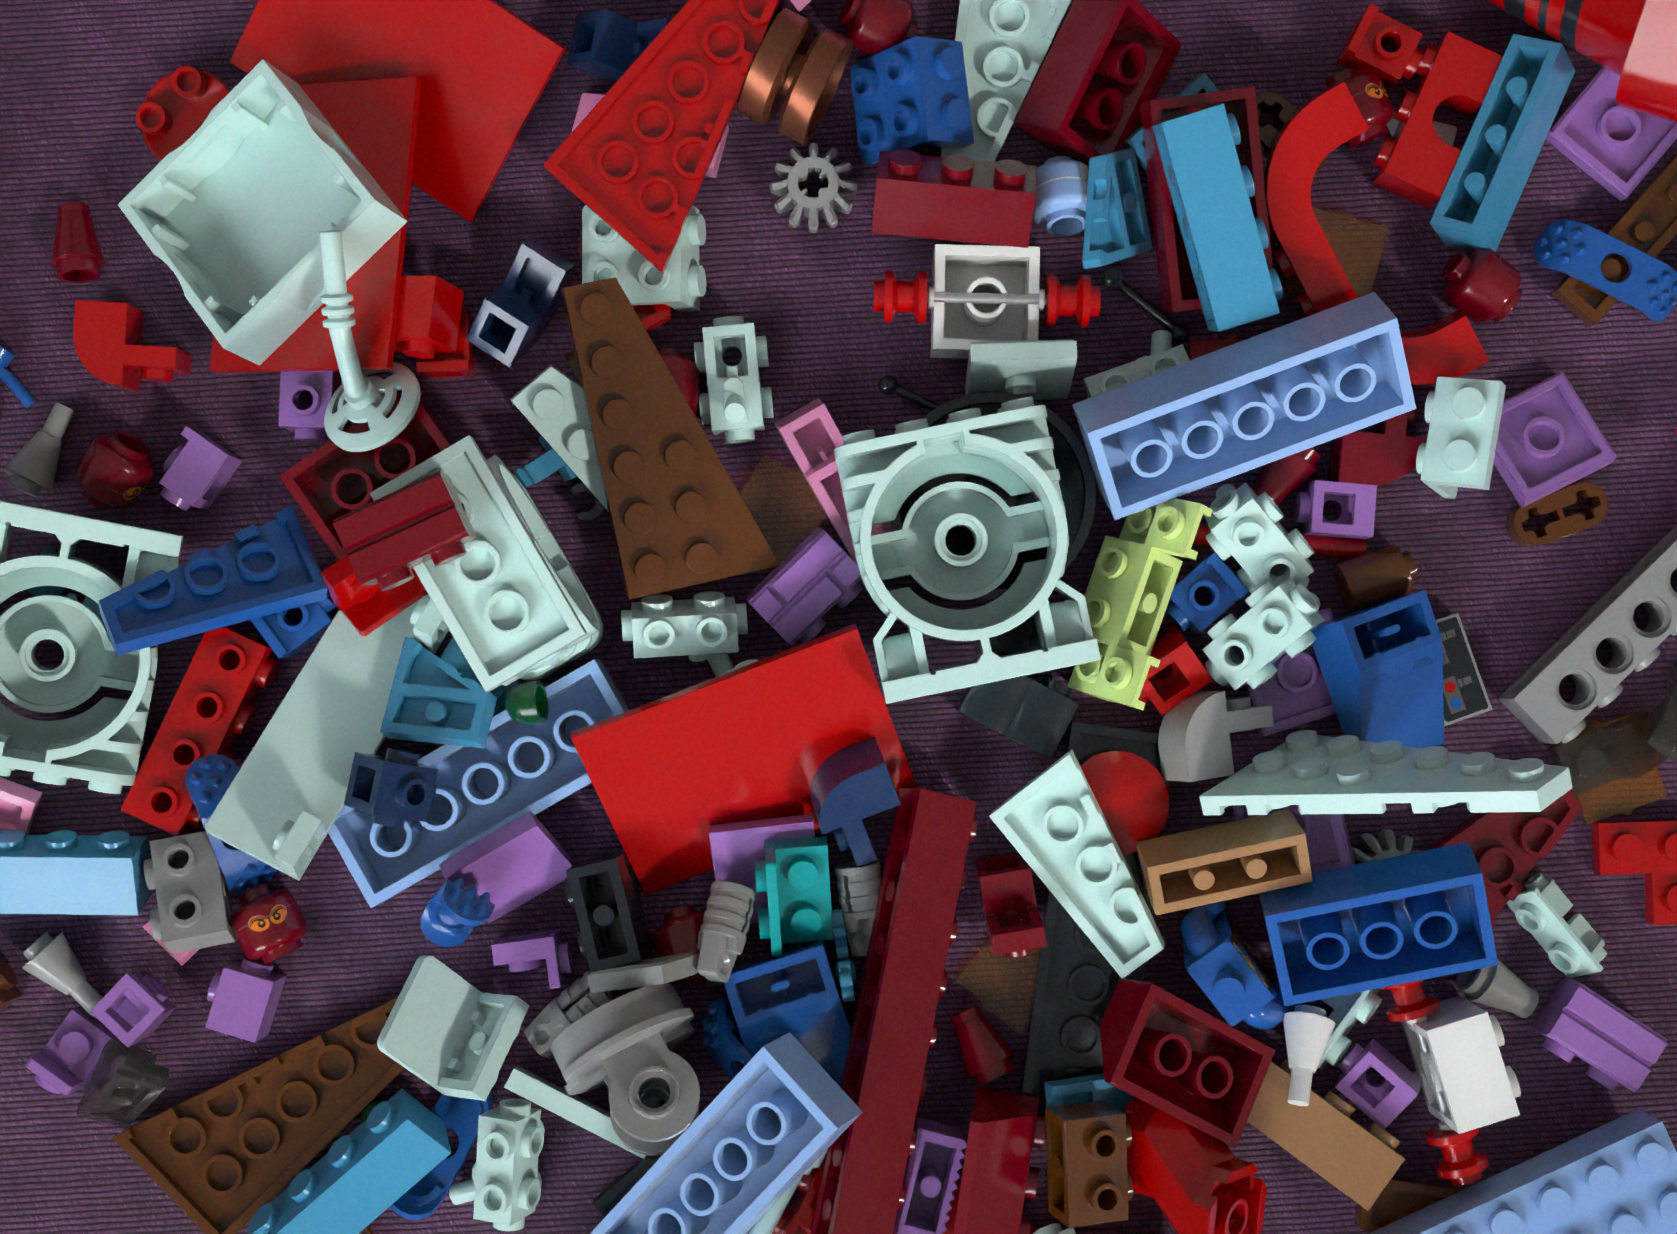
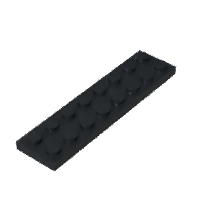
(1071, 973)

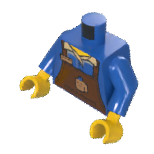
(1231, 968)

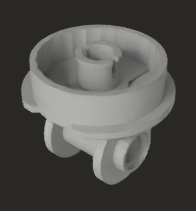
(630, 1052)

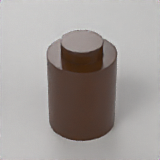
(1374, 577)

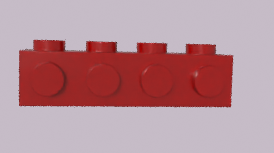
(202, 720)

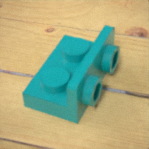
(797, 892)

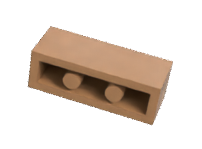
(1224, 861)
(1326, 1137)

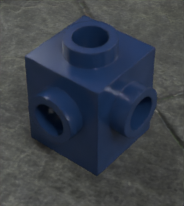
(391, 787)

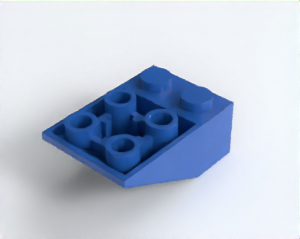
(1386, 671)
(792, 996)

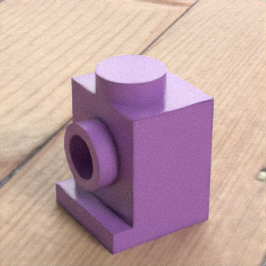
(197, 471)
(1354, 509)
(134, 1001)
(1377, 1099)

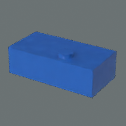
(1380, 924)

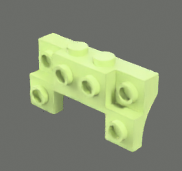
(1131, 596)

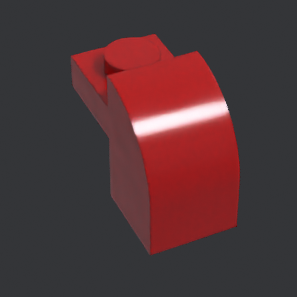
(112, 349)

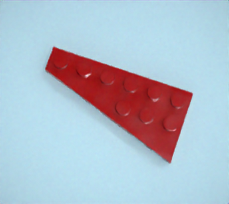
(660, 124)

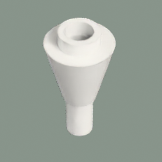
(1306, 1038)

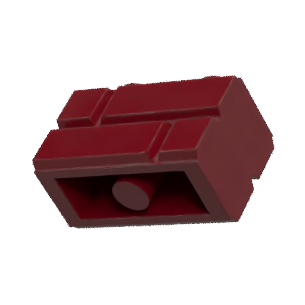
(404, 531)

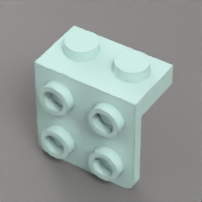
(610, 256)
(1461, 434)
(450, 1030)

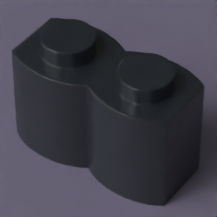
(1022, 710)

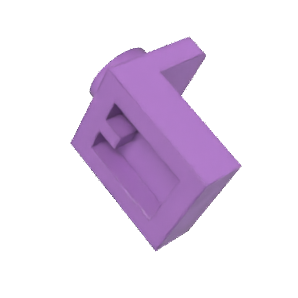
(526, 950)
(70, 1053)

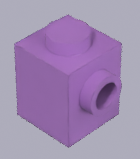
(304, 402)
(244, 999)

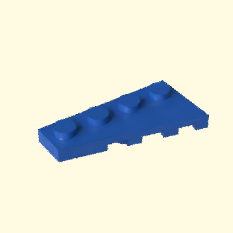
(240, 581)

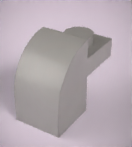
(1197, 731)

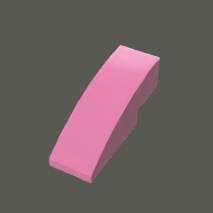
(811, 441)

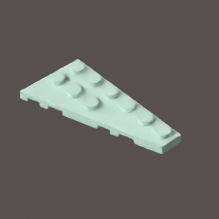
(1002, 56)
(1362, 776)

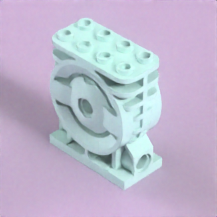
(1016, 456)
(514, 591)
(108, 737)

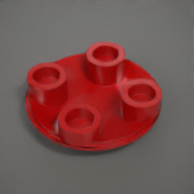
(178, 108)
(1129, 795)

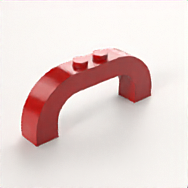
(1306, 138)

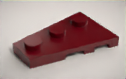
(1511, 845)

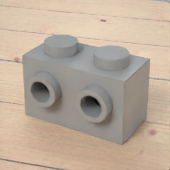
(189, 894)

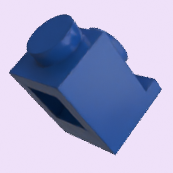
(1224, 589)
(289, 639)

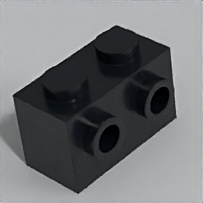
(608, 911)

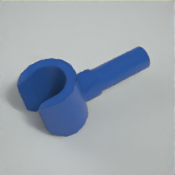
(11, 380)

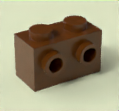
(1088, 1163)

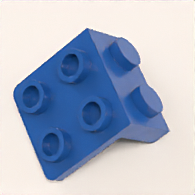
(912, 98)

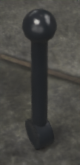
(1113, 278)
(888, 385)

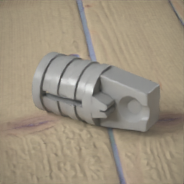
(858, 899)
(724, 929)
(562, 1012)

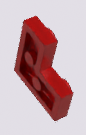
(1645, 849)

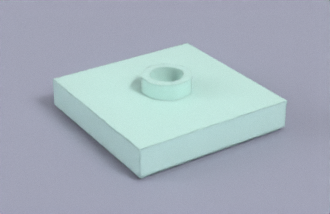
(1022, 368)

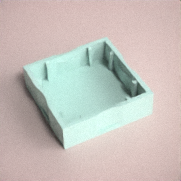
(246, 207)

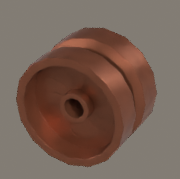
(794, 76)

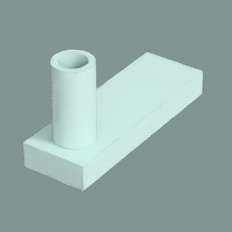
(568, 1106)

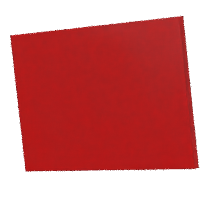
(474, 61)
(380, 128)
(734, 752)

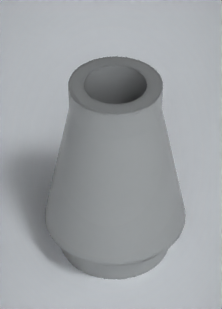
(1498, 989)

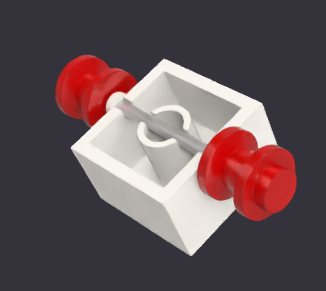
(984, 297)
(1461, 1072)

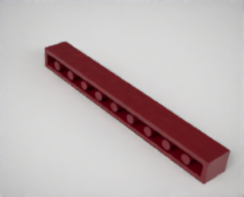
(897, 1012)

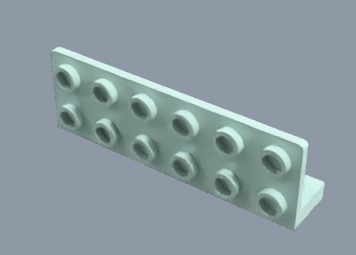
(304, 758)

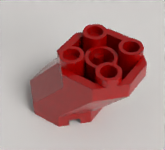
(1192, 1175)

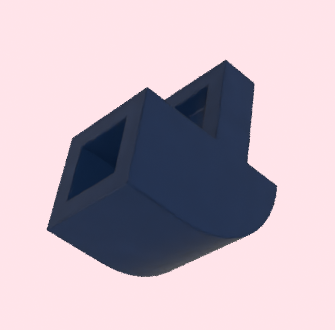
(610, 43)
(523, 306)
(851, 788)

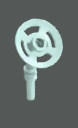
(359, 396)

